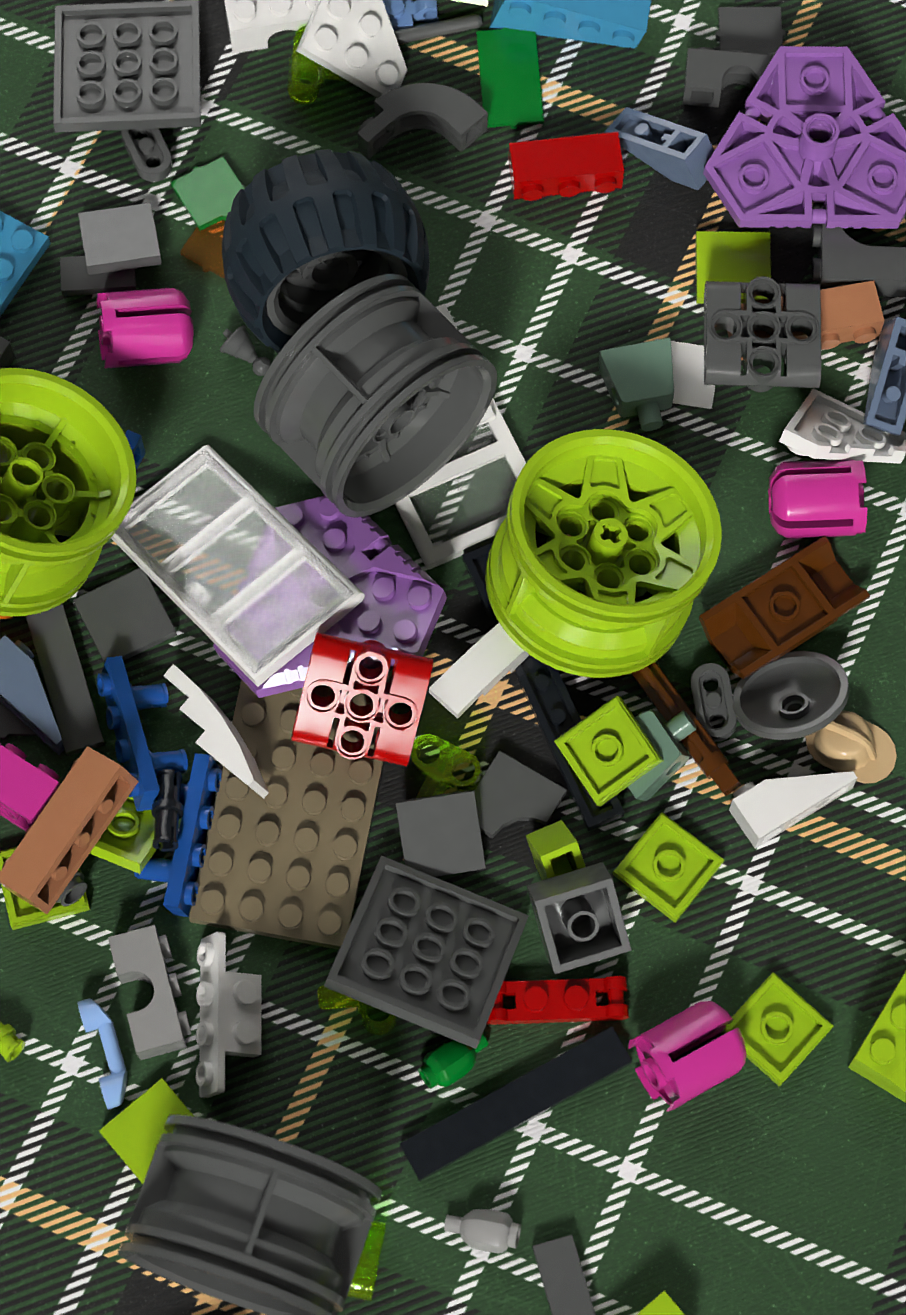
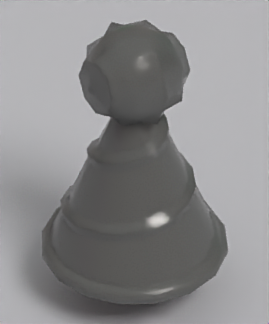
(240, 346)

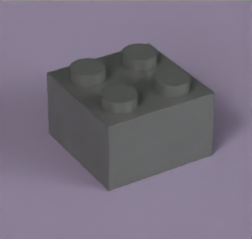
(579, 917)

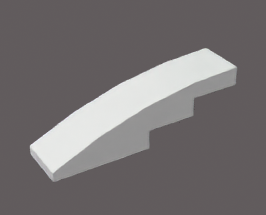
(477, 671)
(220, 735)

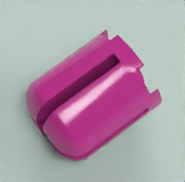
(144, 327)
(818, 498)
(696, 1071)

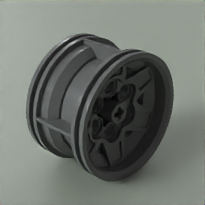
(374, 394)
(250, 1219)

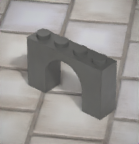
(848, 262)

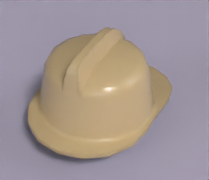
(854, 746)

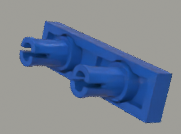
(131, 746)
(183, 867)

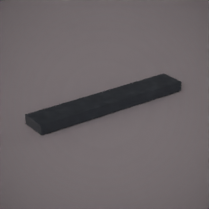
(515, 1103)

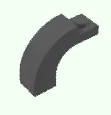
(423, 107)

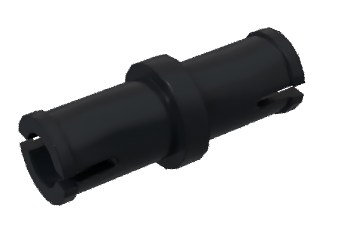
(167, 810)

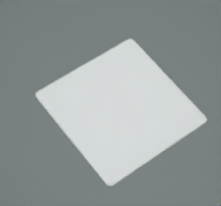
(689, 376)

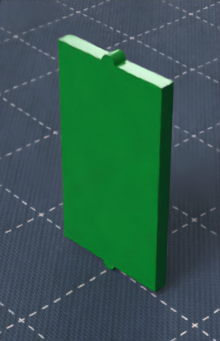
(509, 77)

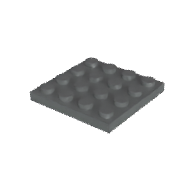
(127, 66)
(427, 952)

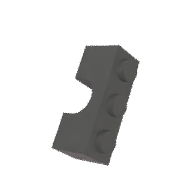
(712, 70)

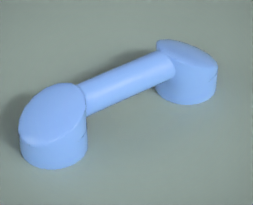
(113, 1085)

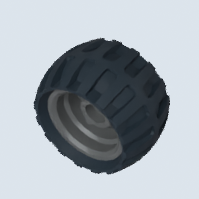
(313, 234)

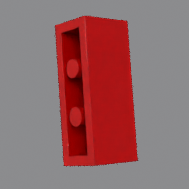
(566, 166)

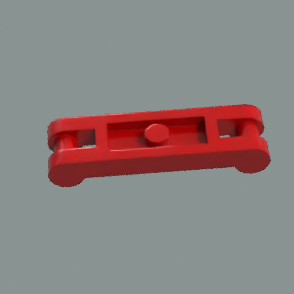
(560, 1001)

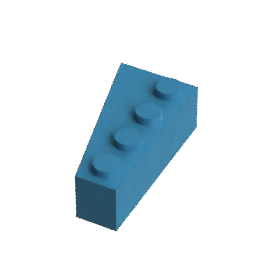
(594, 21)

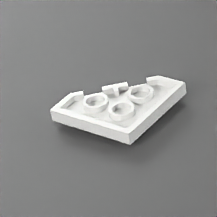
(355, 43)
(836, 432)

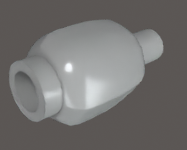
(485, 1230)

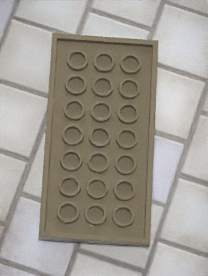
(299, 854)

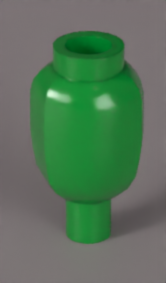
(449, 1062)

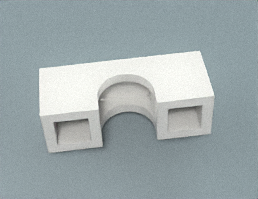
(256, 20)

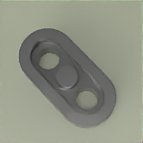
(147, 152)
(714, 703)

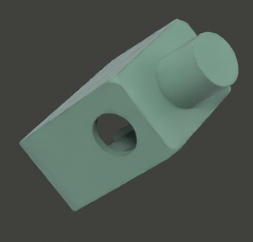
(640, 380)
(666, 739)

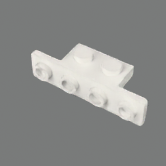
(227, 1014)

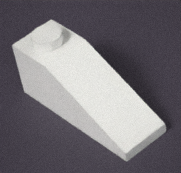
(781, 802)

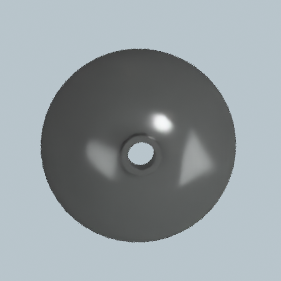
(791, 696)

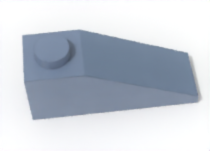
(664, 146)
(887, 384)
(24, 694)

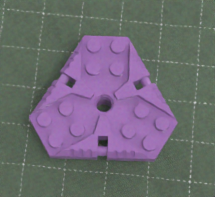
(778, 170)
(399, 596)

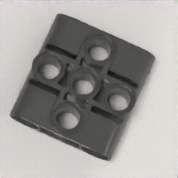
(799, 313)

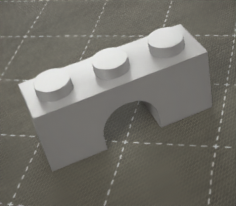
(142, 957)

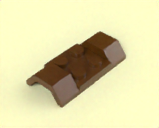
(781, 609)

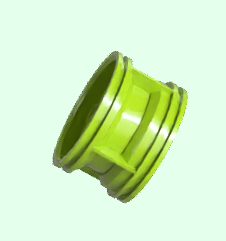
(68, 475)
(636, 493)

